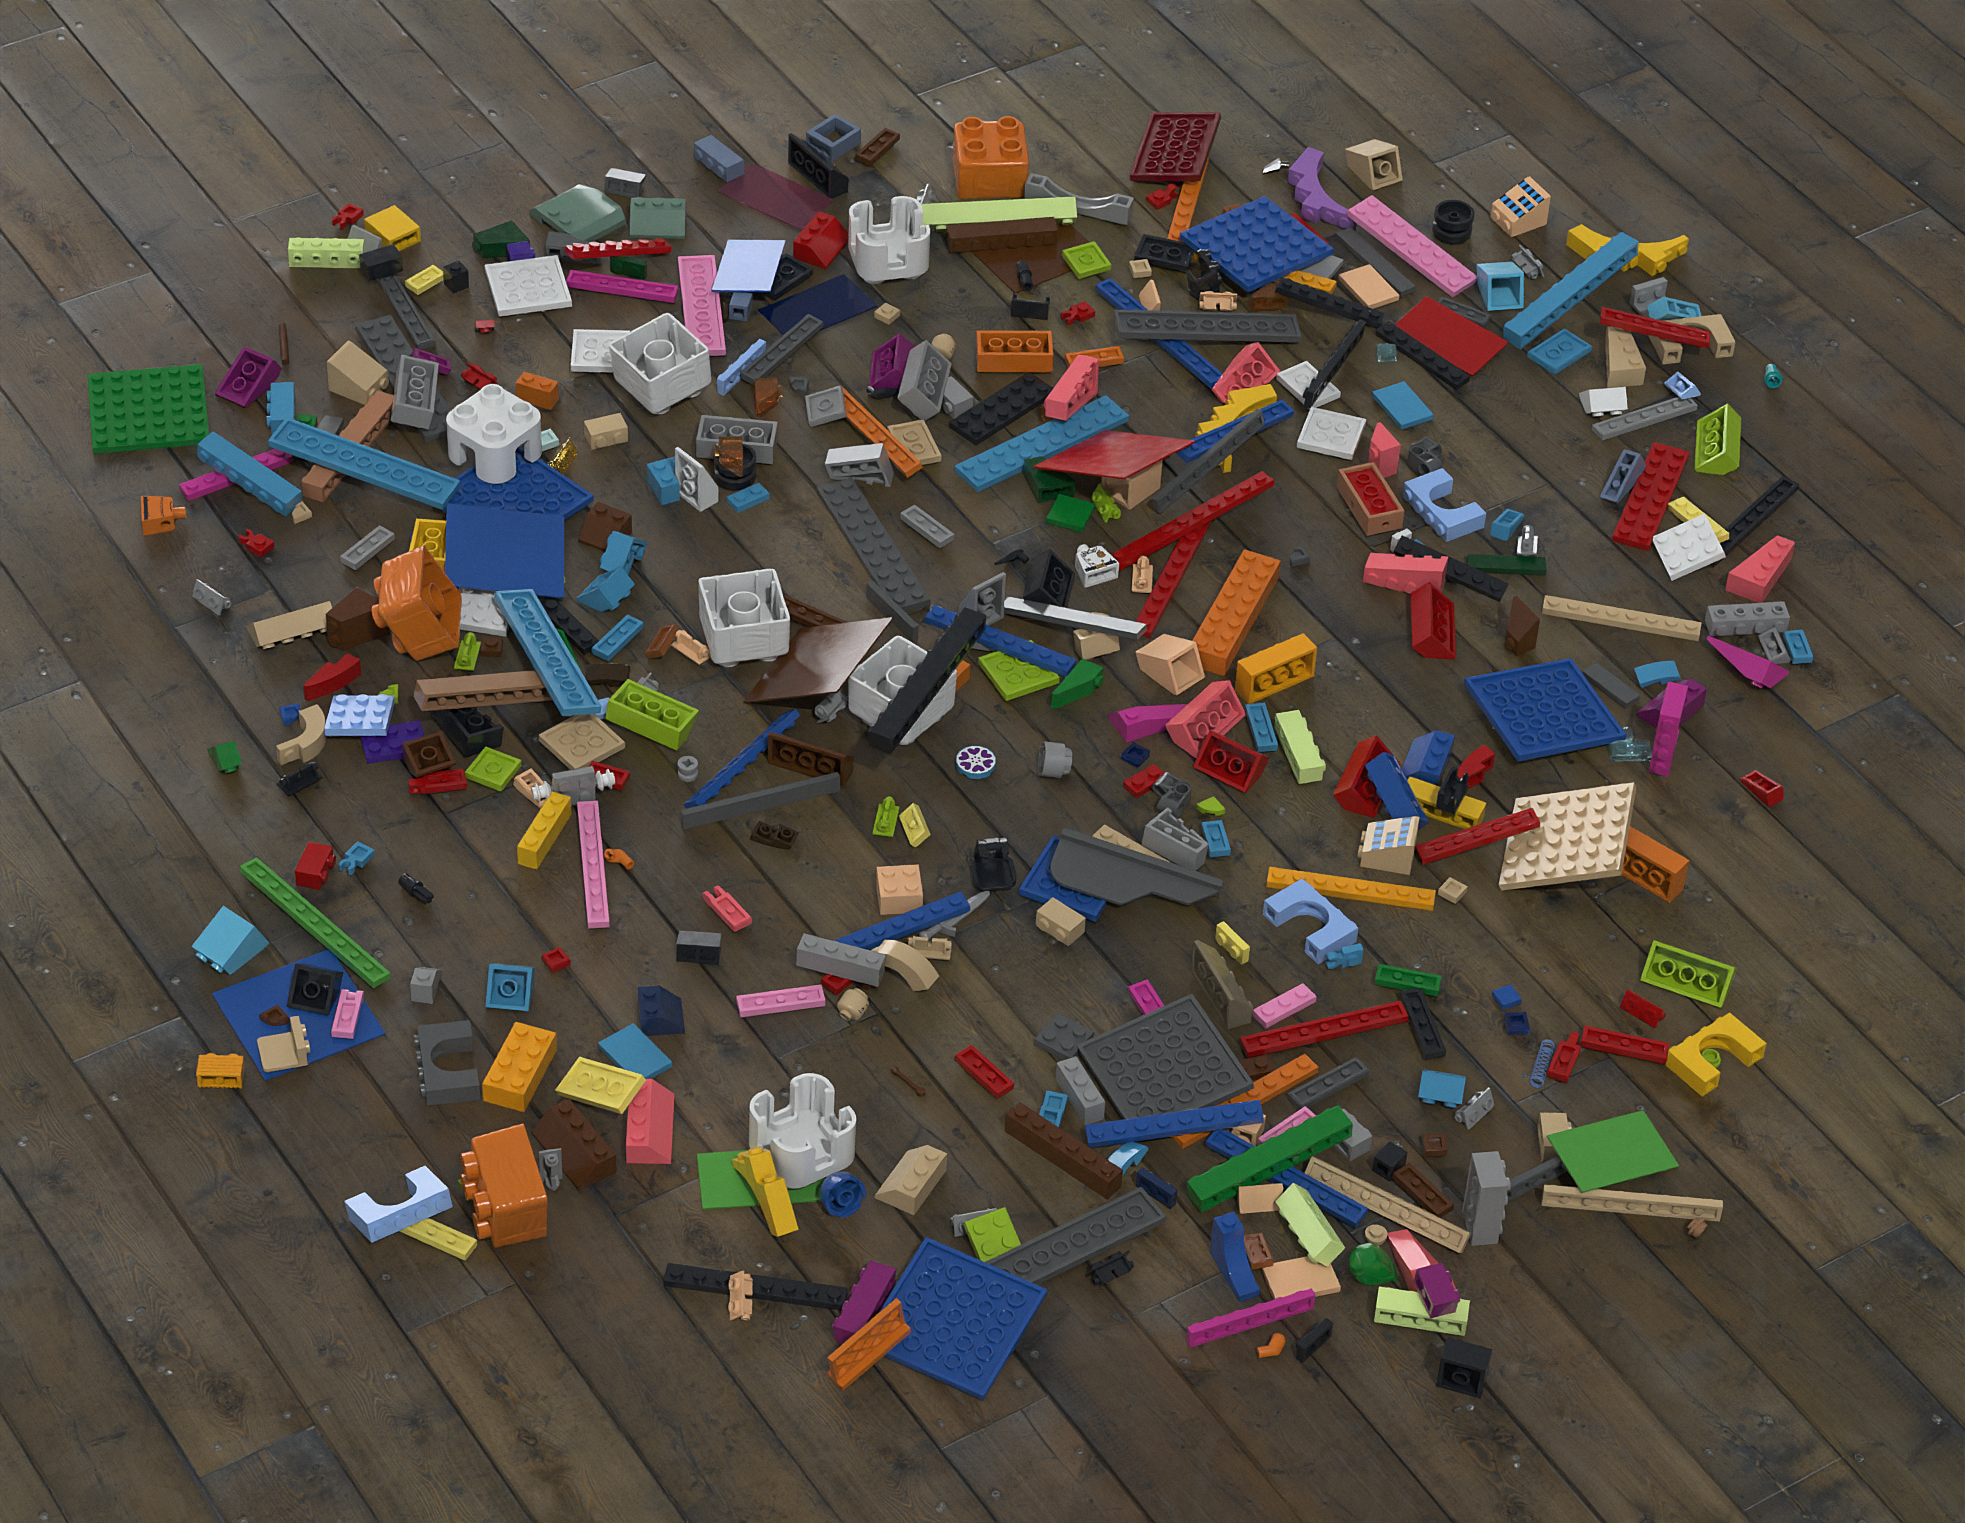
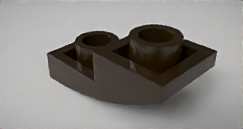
(612, 673)
(773, 837)

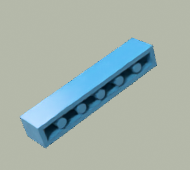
(249, 473)

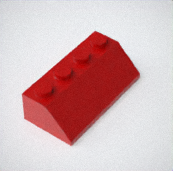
(1433, 623)
(1355, 790)

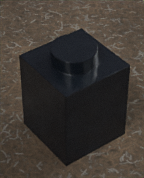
(456, 277)
(1389, 1160)

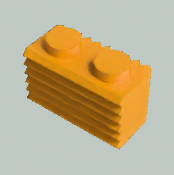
(220, 1070)

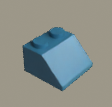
(607, 590)
(510, 986)
(1442, 1087)

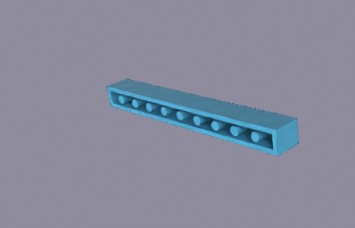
(1570, 290)

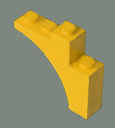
(770, 1189)

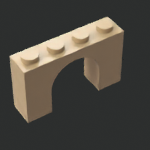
(1721, 339)

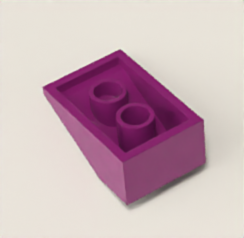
(248, 377)

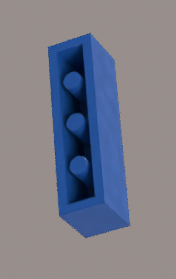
(1394, 788)

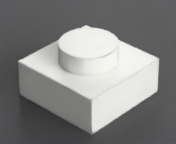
(1396, 537)

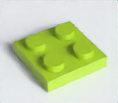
(1086, 260)
(493, 769)
(991, 1234)

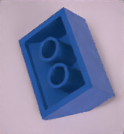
(1429, 757)

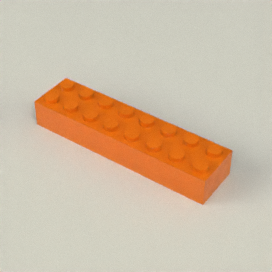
(1235, 610)

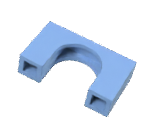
(1446, 522)
(1305, 900)
(379, 1221)

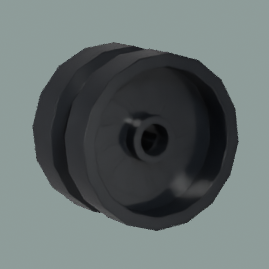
(1453, 221)
(731, 481)

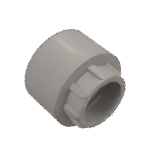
(1054, 759)

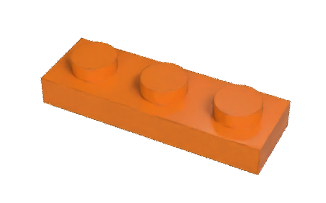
(1106, 356)

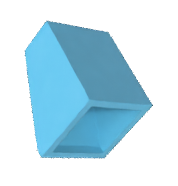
(1501, 285)
(229, 942)

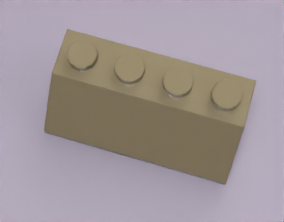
(1220, 986)

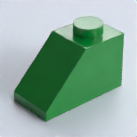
(225, 756)

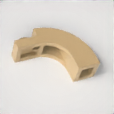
(307, 744)
(909, 963)

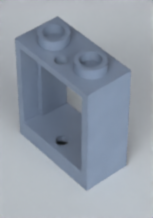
(830, 149)

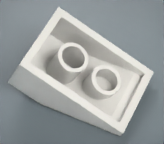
(694, 481)

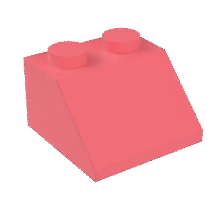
(1384, 451)

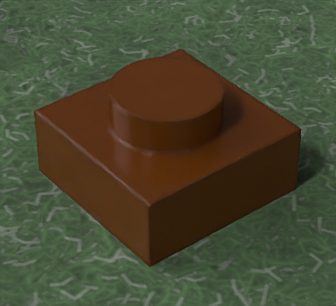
(491, 647)
(1434, 1144)

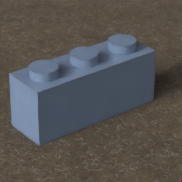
(719, 158)

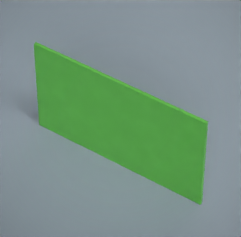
(1612, 1151)
(727, 1187)

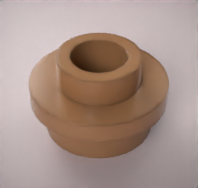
(1697, 1227)

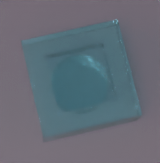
(1386, 352)

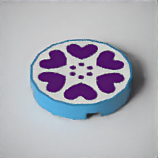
(975, 762)

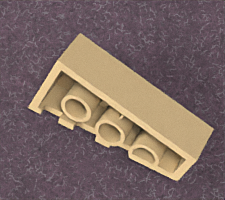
(1623, 359)

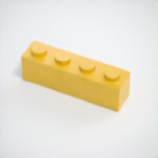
(1469, 814)
(544, 830)

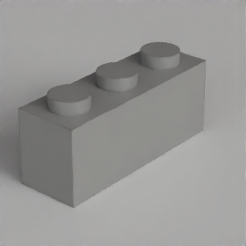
(1080, 1090)

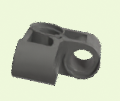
(1424, 456)
(1173, 792)

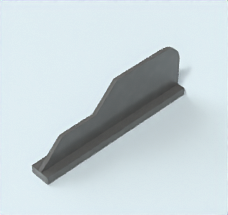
(1124, 874)

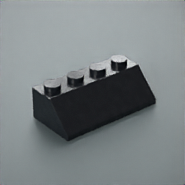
(816, 168)

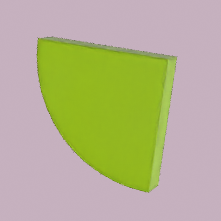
(392, 690)
(1211, 806)

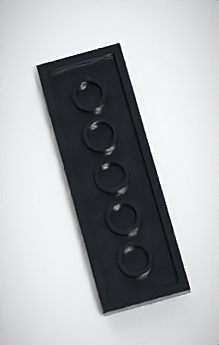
(1001, 408)

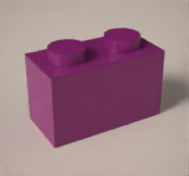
(1436, 1290)

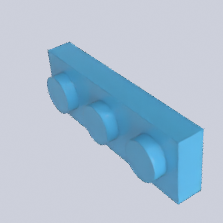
(617, 638)
(1261, 727)

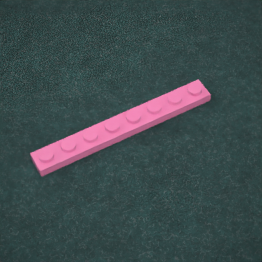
(593, 864)

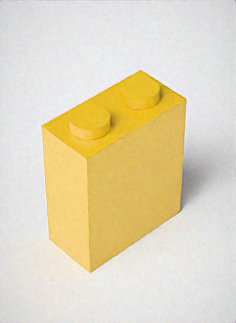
(393, 228)

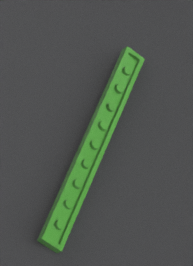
(315, 922)

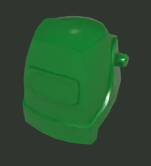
(1372, 1265)

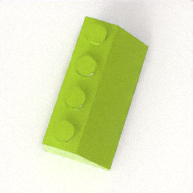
(1718, 442)
(651, 714)
(1688, 974)

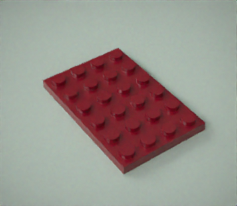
(1175, 146)

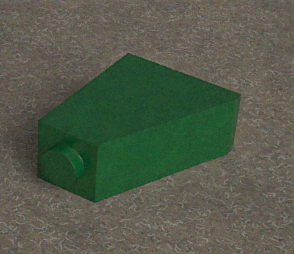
(494, 241)
(1047, 483)

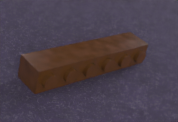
(1001, 234)
(1063, 1150)

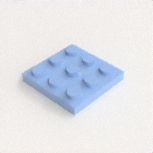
(359, 715)

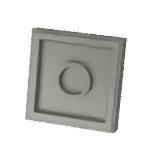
(825, 406)

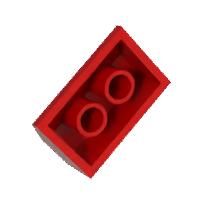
(820, 241)
(1230, 761)

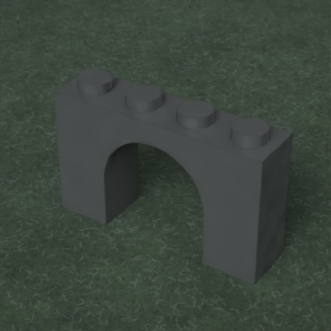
(442, 1085)

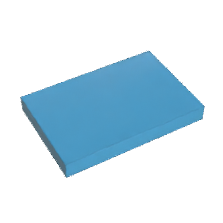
(1559, 351)
(1402, 405)
(635, 1052)

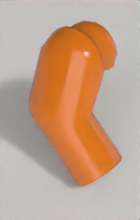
(618, 856)

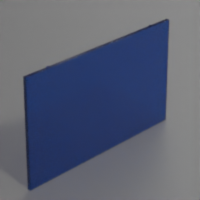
(829, 302)

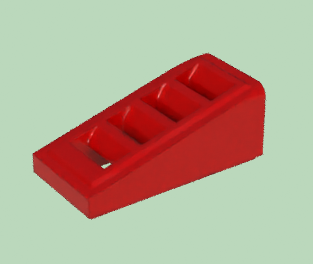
(1764, 788)

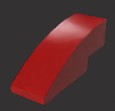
(332, 677)
(1476, 765)

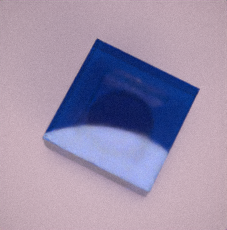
(1135, 755)
(1517, 1023)

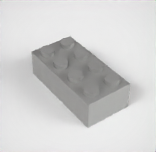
(924, 380)
(414, 392)
(757, 434)
(1485, 1198)

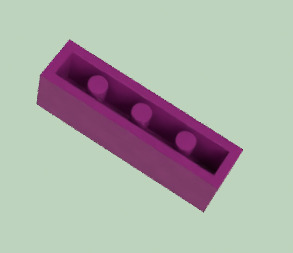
(865, 1300)

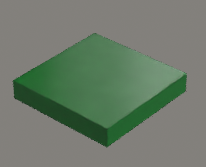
(1070, 513)

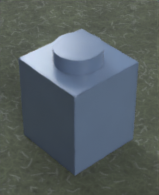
(740, 306)

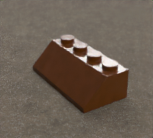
(808, 758)
(584, 1152)

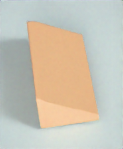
(1149, 297)
(1259, 1198)

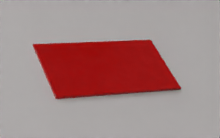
(1451, 335)

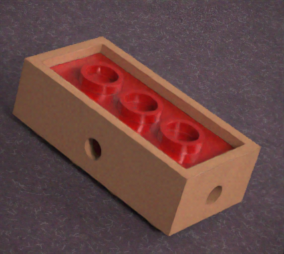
(1370, 498)

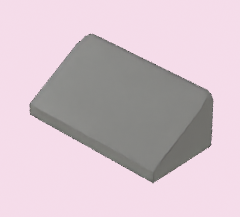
(371, 241)
(1774, 646)

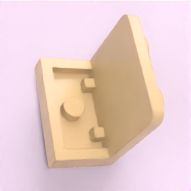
(284, 1049)

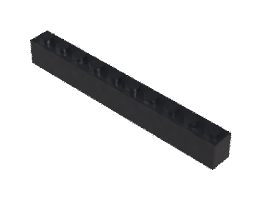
(926, 680)

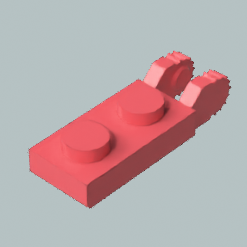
(727, 909)

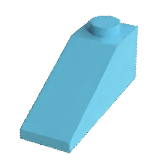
(1671, 309)

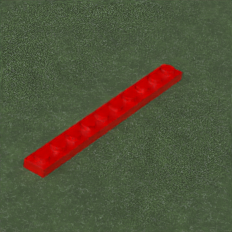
(1193, 519)
(1171, 578)

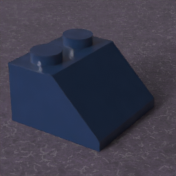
(659, 1011)

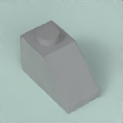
(956, 398)
(425, 984)

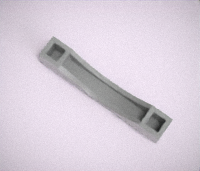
(1114, 208)

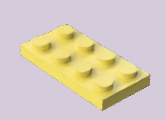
(600, 1085)

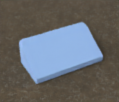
(1682, 386)

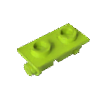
(1105, 503)
(467, 653)
(886, 818)

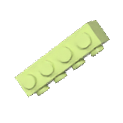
(325, 252)
(1299, 746)
(1310, 1225)
(1408, 1310)

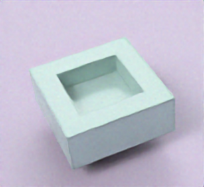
(549, 440)

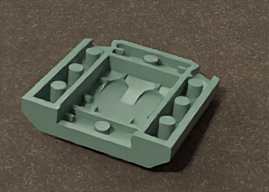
(581, 213)

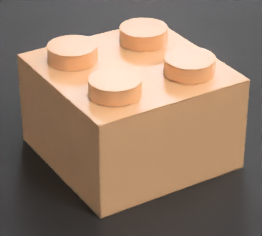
(899, 889)

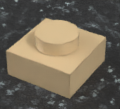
(1140, 268)
(887, 313)
(1452, 890)

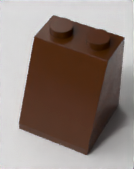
(352, 621)

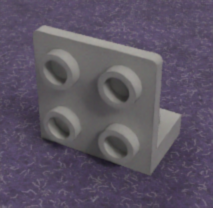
(1647, 293)

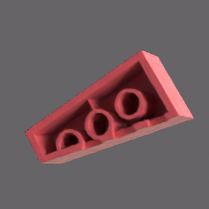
(1404, 572)

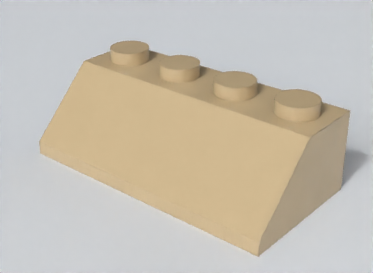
(289, 625)

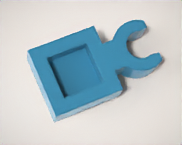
(357, 855)
(1347, 957)

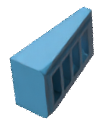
(1506, 524)

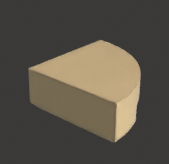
(301, 513)

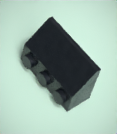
(1049, 580)

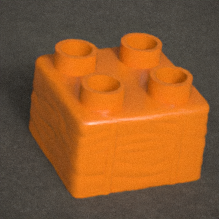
(990, 158)
(418, 605)
(504, 1187)

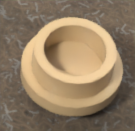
(1376, 1234)

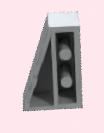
(861, 463)
(1174, 841)

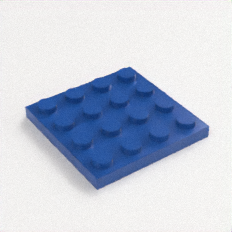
(1042, 887)

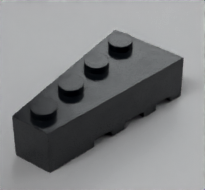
(469, 729)

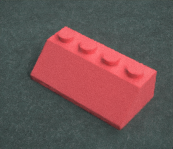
(1213, 709)
(650, 1125)

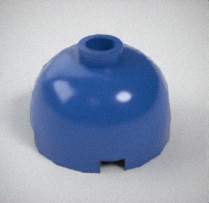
(842, 1194)

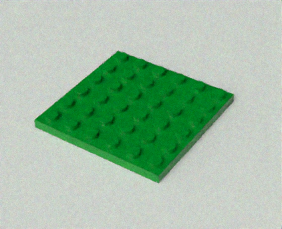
(147, 408)

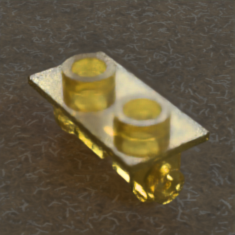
(563, 456)

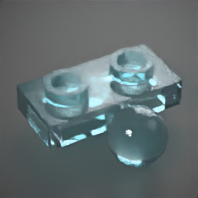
(1630, 749)

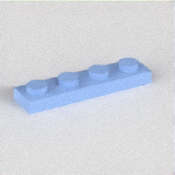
(732, 374)

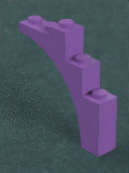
(1308, 191)

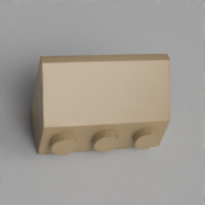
(913, 1178)

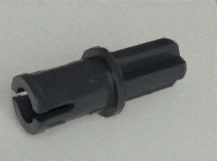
(1025, 275)
(416, 888)

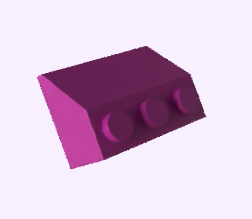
(889, 363)
(1694, 701)

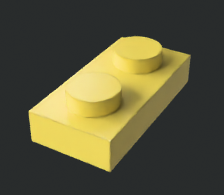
(424, 279)
(914, 825)
(1232, 943)

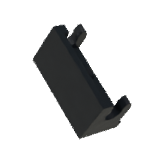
(1029, 308)
(1452, 791)
(698, 947)

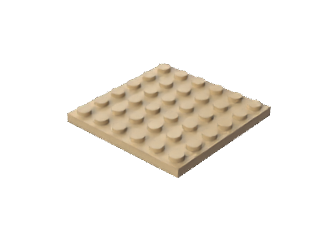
(1577, 839)

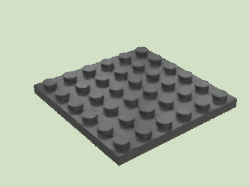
(1165, 1062)

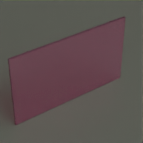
(776, 196)

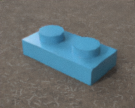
(748, 497)
(1797, 646)
(1216, 838)

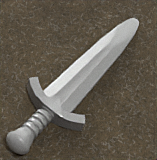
(946, 927)

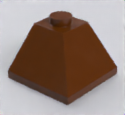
(1521, 628)

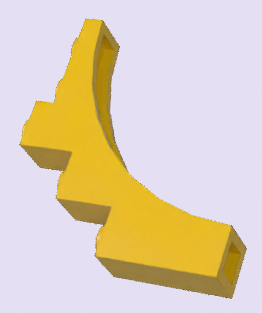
(1650, 257)
(1237, 405)

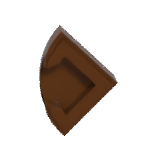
(274, 1016)

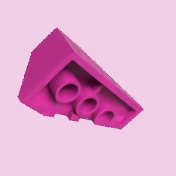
(1750, 665)
(1143, 720)

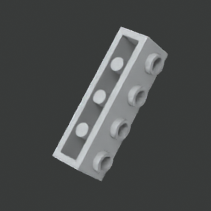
(1746, 618)
(841, 960)

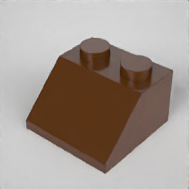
(601, 523)
(427, 754)

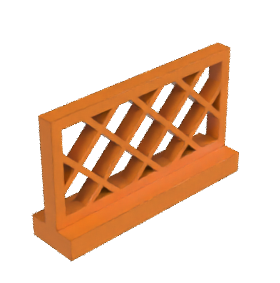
(868, 1345)

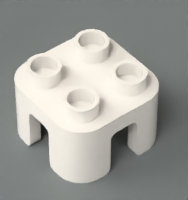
(891, 248)
(494, 426)
(805, 1135)

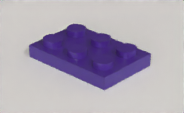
(390, 746)

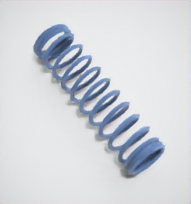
(1547, 1050)

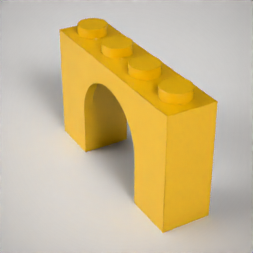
(1724, 1033)

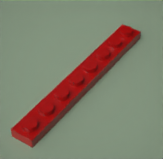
(1323, 1029)

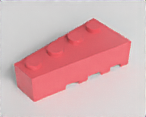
(1074, 388)
(1760, 571)

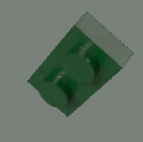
(629, 266)

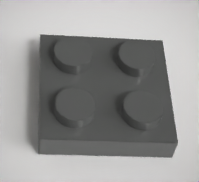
(1062, 1037)

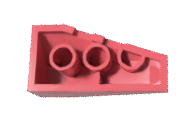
(1248, 369)
(1409, 1255)

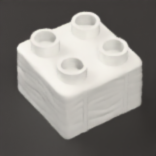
(661, 363)
(744, 617)
(883, 674)

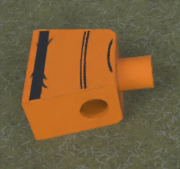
(159, 514)

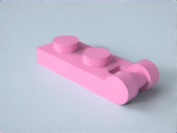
(347, 1014)

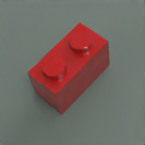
(314, 865)

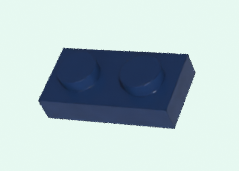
(1156, 1188)

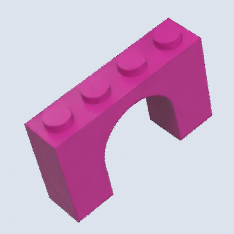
(1668, 729)

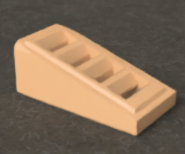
(520, 784)

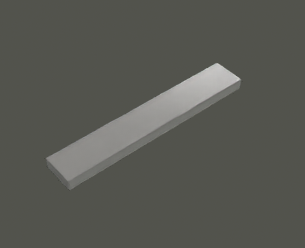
(1643, 417)

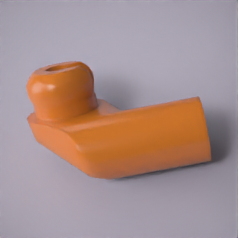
(1273, 1348)

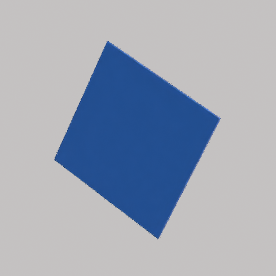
(504, 550)
(249, 998)

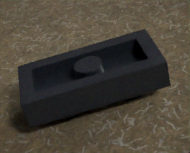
(1314, 1340)

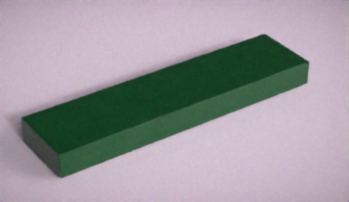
(1508, 564)

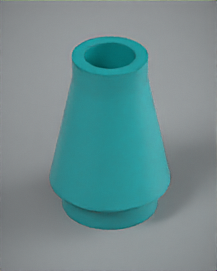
(1772, 376)

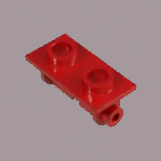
(476, 373)
(1642, 1008)

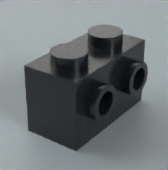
(381, 262)

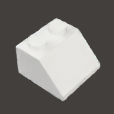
(1604, 400)

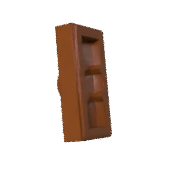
(662, 641)
(1257, 1251)

